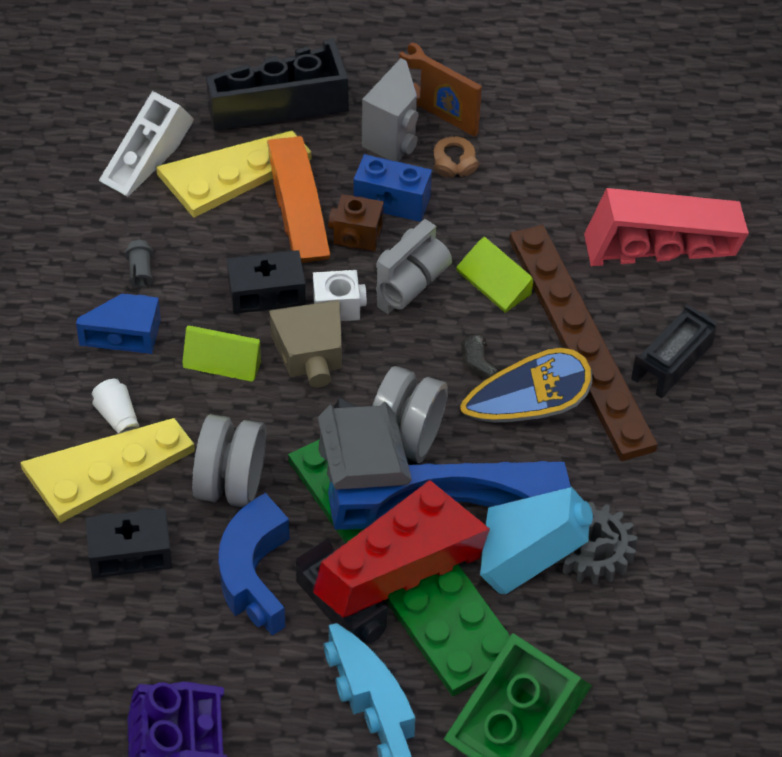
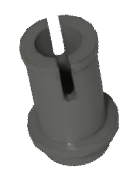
(139, 257)

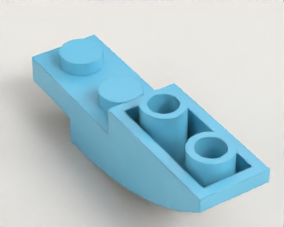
(371, 690)

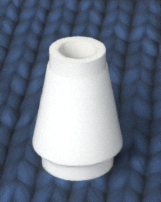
(115, 405)

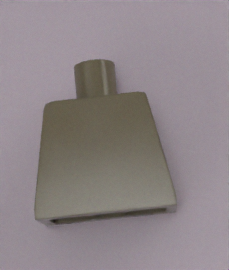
(309, 340)

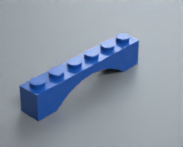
(465, 482)

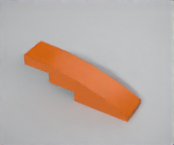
(298, 198)

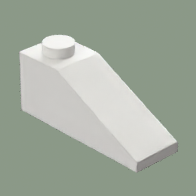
(147, 144)

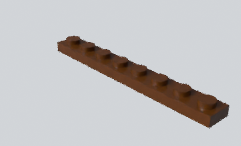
(579, 333)

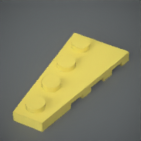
(220, 175)
(98, 469)

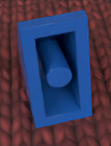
(122, 324)

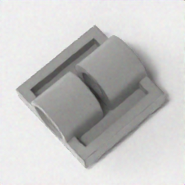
(410, 267)

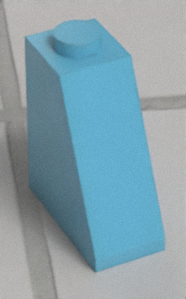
(532, 536)

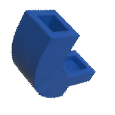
(246, 540)

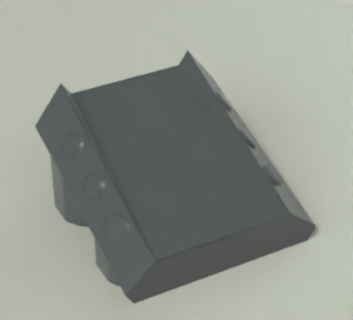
(362, 447)

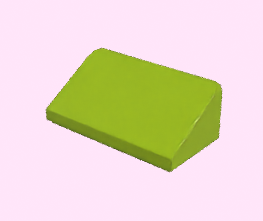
(496, 275)
(221, 353)

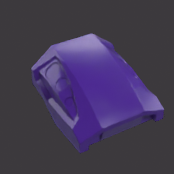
(177, 715)

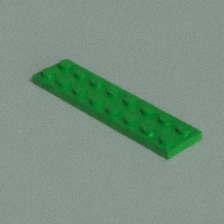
(440, 614)

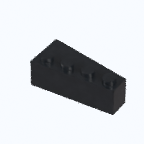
(280, 89)

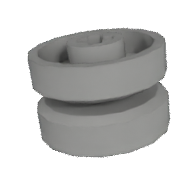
(416, 408)
(228, 460)

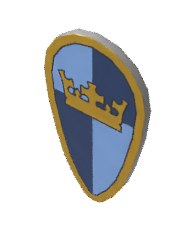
(531, 388)

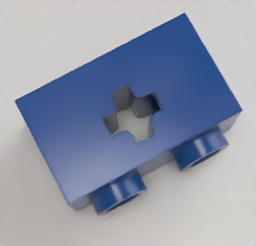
(400, 186)

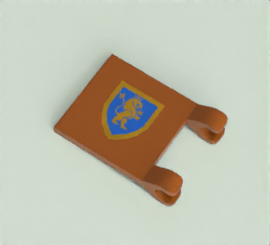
(445, 91)

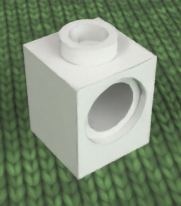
(341, 287)

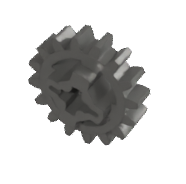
(607, 550)

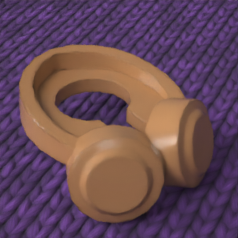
(447, 168)

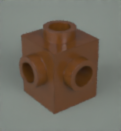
(357, 222)

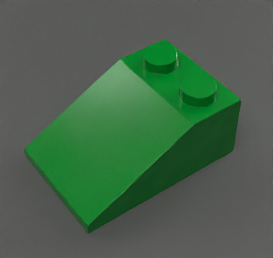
(518, 704)

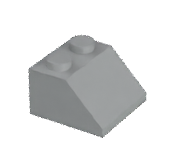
(391, 114)

